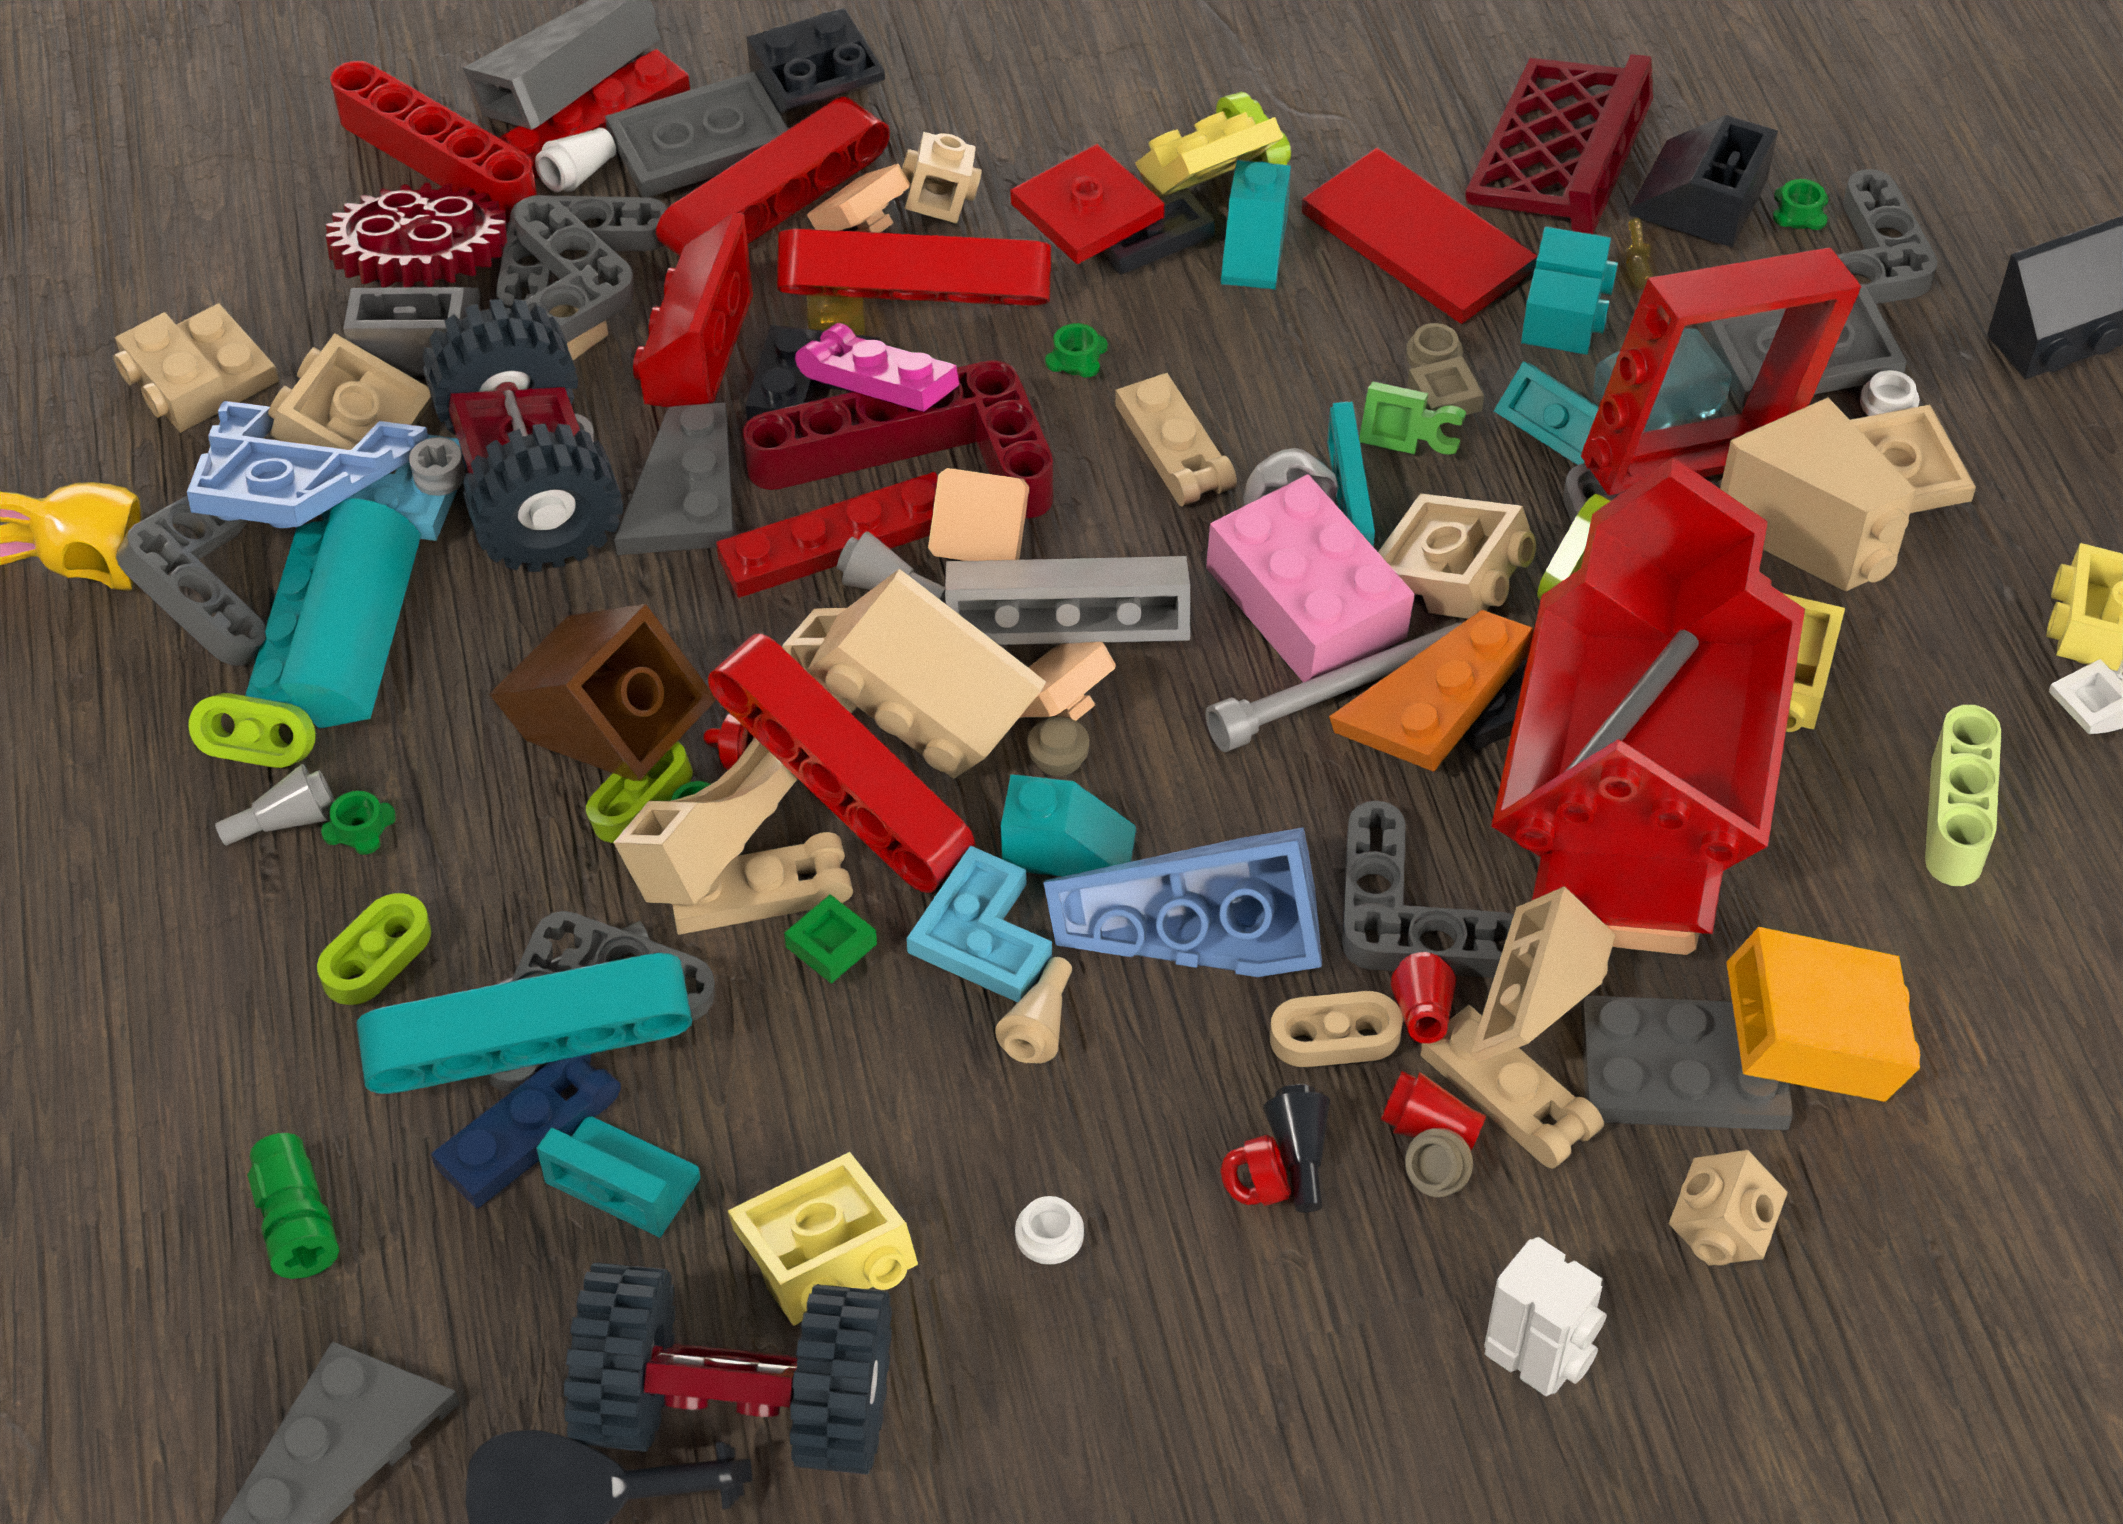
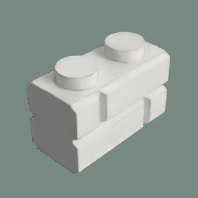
(1545, 1318)

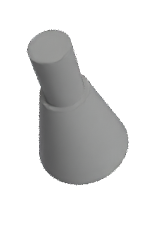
(870, 562)
(292, 802)

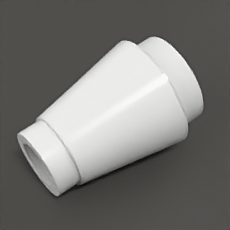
(572, 159)

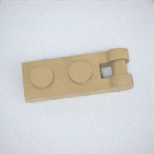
(1174, 439)
(769, 886)
(1514, 1092)

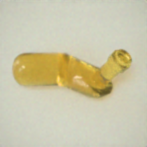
(1637, 256)

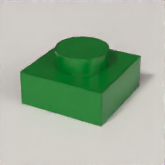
(830, 938)

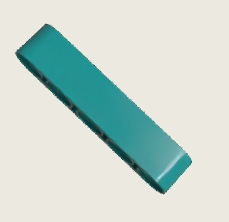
(523, 1023)

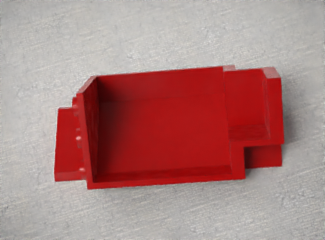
(1697, 777)

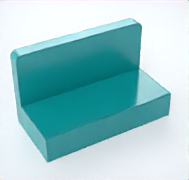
(618, 1173)

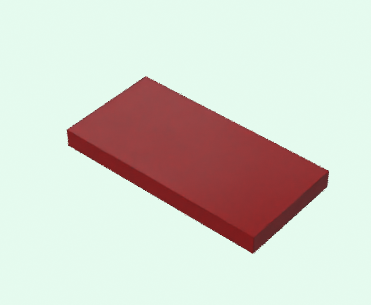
(1419, 235)

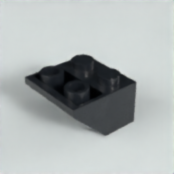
(813, 60)
(1708, 179)

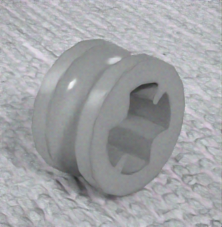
(435, 455)

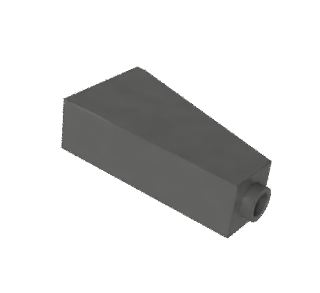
(560, 60)

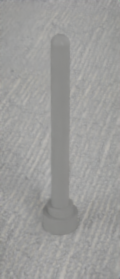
(1235, 721)

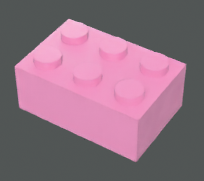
(1309, 579)

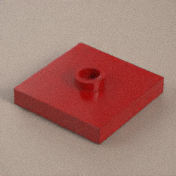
(1087, 203)

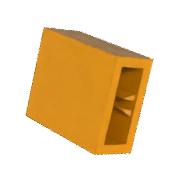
(1822, 1015)

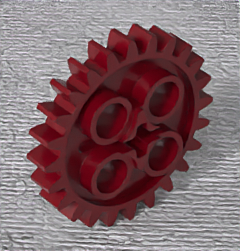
(416, 235)

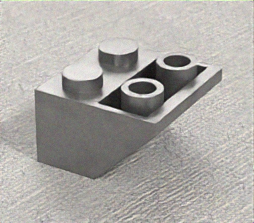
(400, 321)

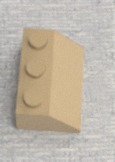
(925, 674)

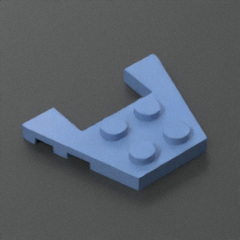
(284, 479)

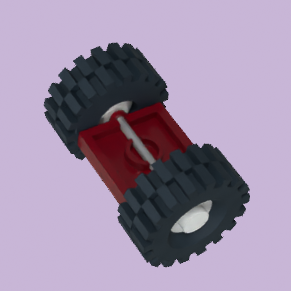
(533, 475)
(630, 1369)

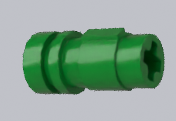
(295, 1221)

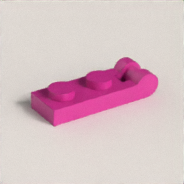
(876, 369)

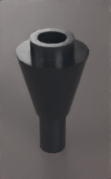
(1299, 1126)

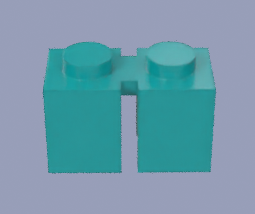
(1567, 291)

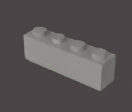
(1073, 599)

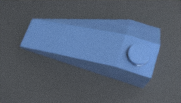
(1214, 905)

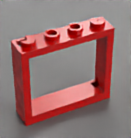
(1817, 303)

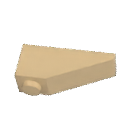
(1546, 967)

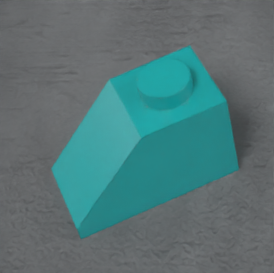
(1256, 224)
(1061, 828)

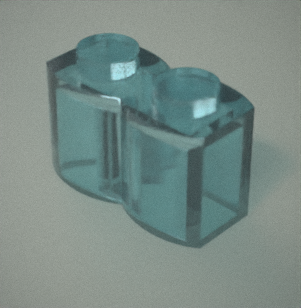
(1692, 387)

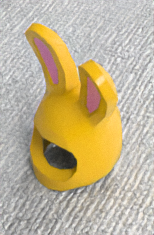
(71, 530)

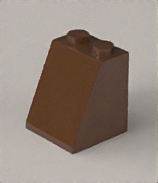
(606, 691)

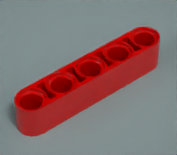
(429, 136)
(780, 174)
(913, 267)
(841, 762)

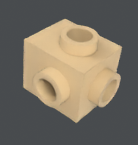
(940, 176)
(1728, 1208)

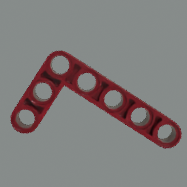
(865, 432)

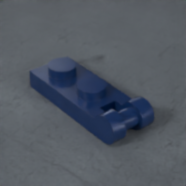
(505, 1137)

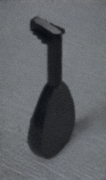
(563, 1481)

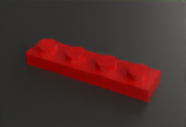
(635, 84)
(817, 538)

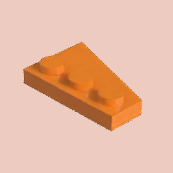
(1438, 693)

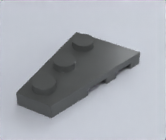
(684, 486)
(336, 1437)

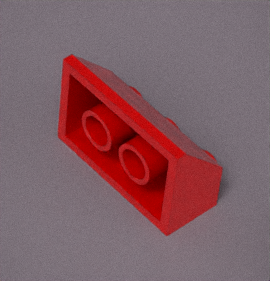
(698, 318)

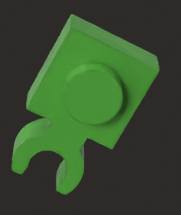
(1399, 420)

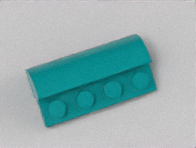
(336, 612)

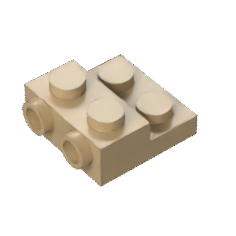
(192, 365)
(344, 397)
(1459, 552)

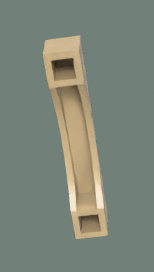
(687, 842)

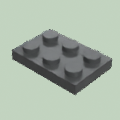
(694, 133)
(1859, 354)
(1674, 1066)

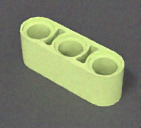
(1963, 795)

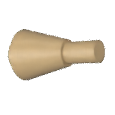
(1033, 1025)

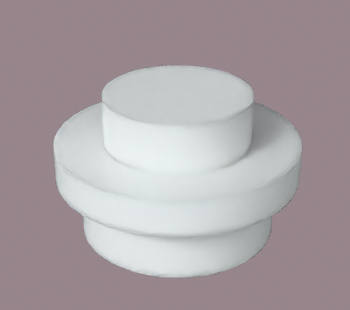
(1888, 393)
(1049, 1230)

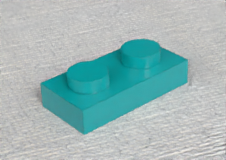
(1548, 411)

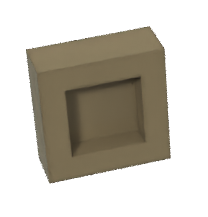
(1447, 384)

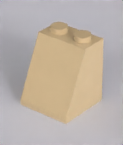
(1825, 495)

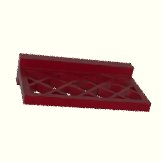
(1601, 144)

